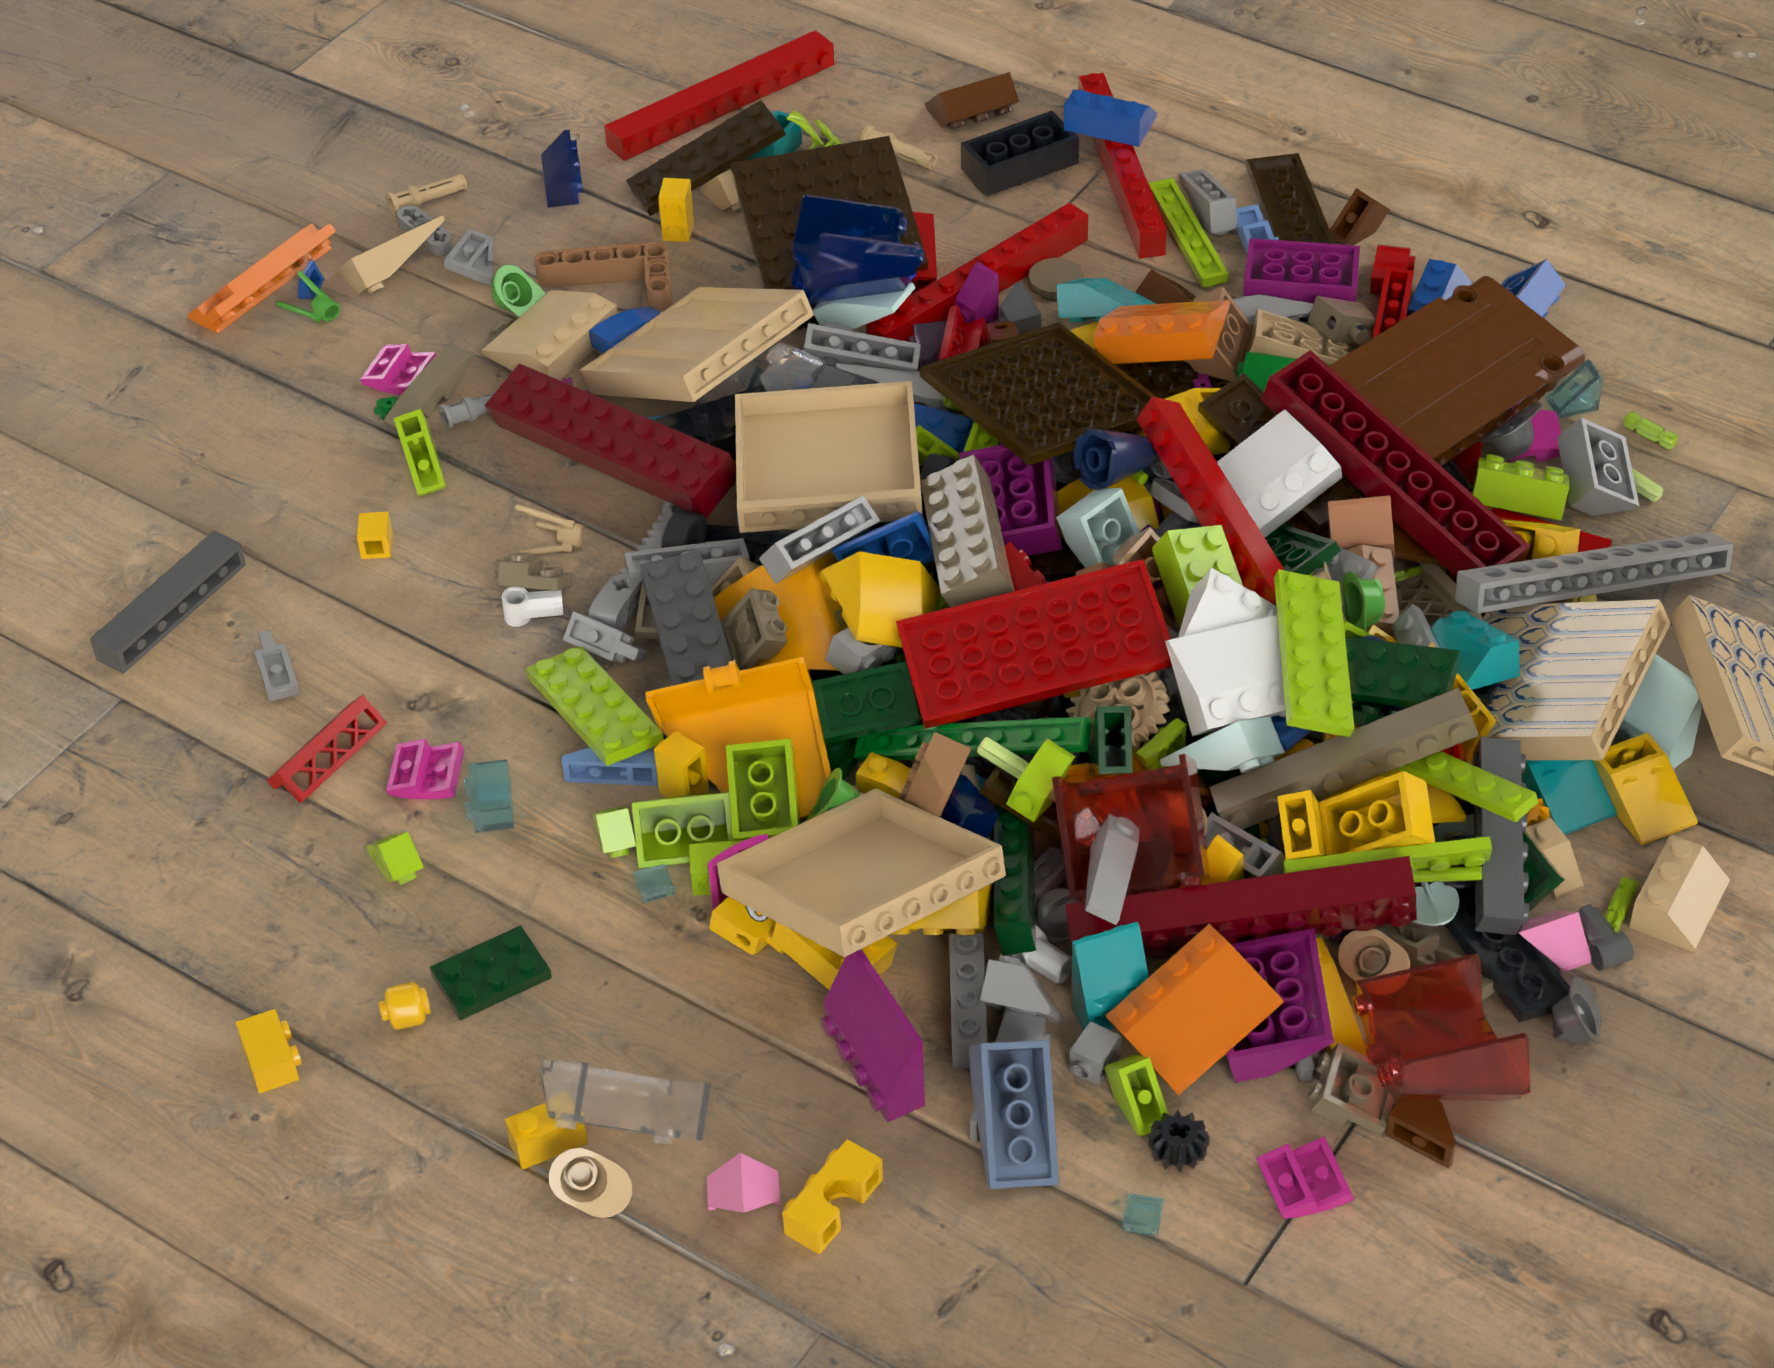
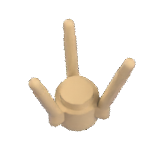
(568, 532)

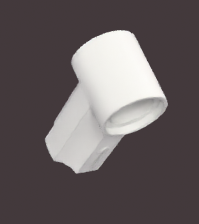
(522, 605)
(1047, 959)

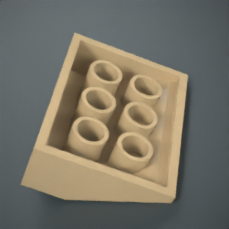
(552, 333)
(1292, 339)

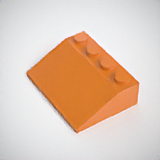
(1161, 331)
(1194, 1009)

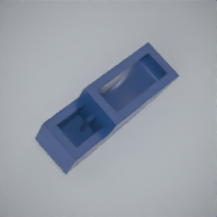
(620, 326)

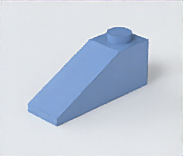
(587, 767)

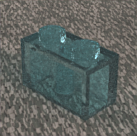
(490, 796)

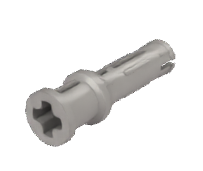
(462, 411)

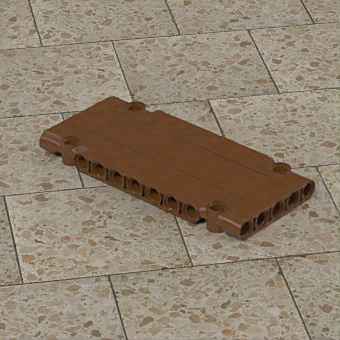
(1460, 367)

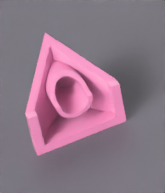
(1559, 938)
(743, 1185)

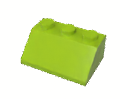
(671, 823)

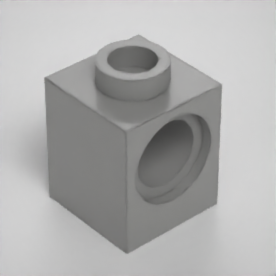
(1093, 1051)

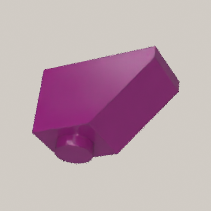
(979, 295)

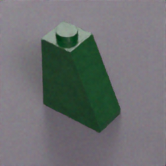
(1111, 742)

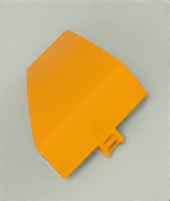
(803, 606)
(748, 708)

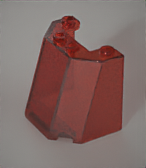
(1163, 807)
(1433, 1036)

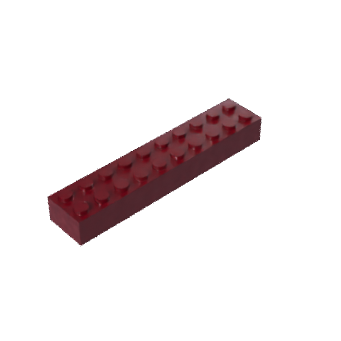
(613, 440)
(1388, 463)
(1265, 906)

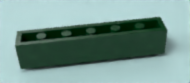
(1016, 891)

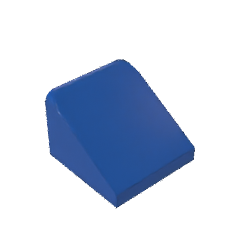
(315, 276)

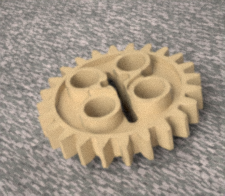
(1144, 694)

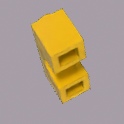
(846, 1173)

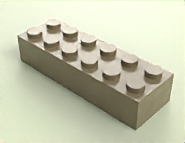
(966, 533)

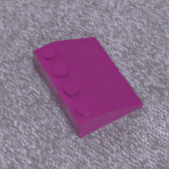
(1301, 270)
(1023, 499)
(1301, 1022)
(875, 1038)

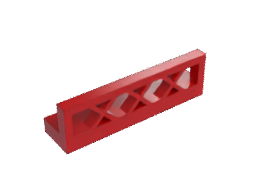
(961, 336)
(318, 743)

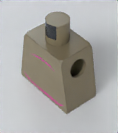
(1352, 323)

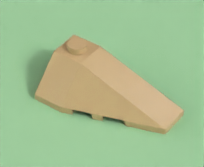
(376, 265)

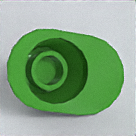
(515, 290)
(1362, 600)
(833, 793)

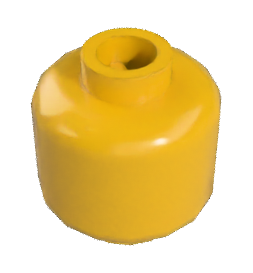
(405, 1005)

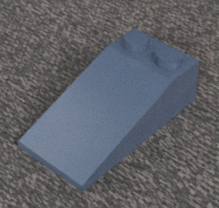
(1015, 1112)

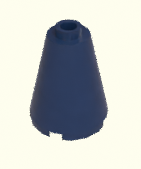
(1111, 456)

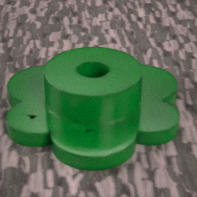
(384, 405)

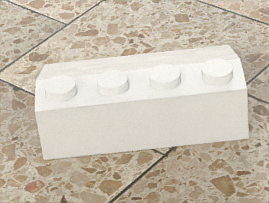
(1279, 471)
(1220, 603)
(1229, 674)

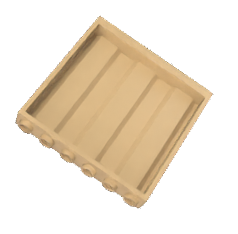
(697, 343)

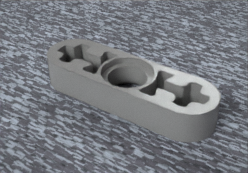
(443, 243)
(1170, 495)

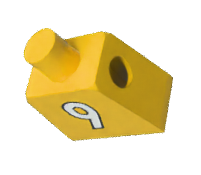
(743, 926)

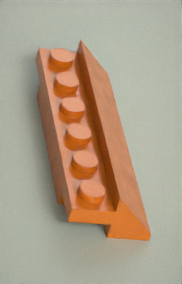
(263, 278)

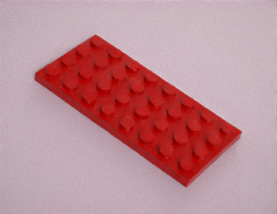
(1035, 643)

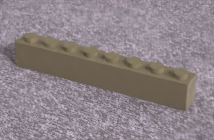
(1347, 760)

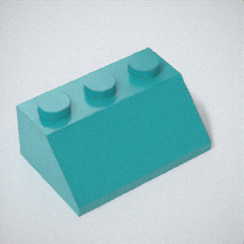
(1486, 652)

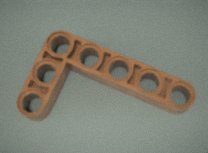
(608, 265)

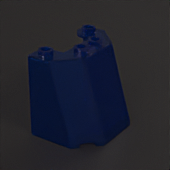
(851, 250)

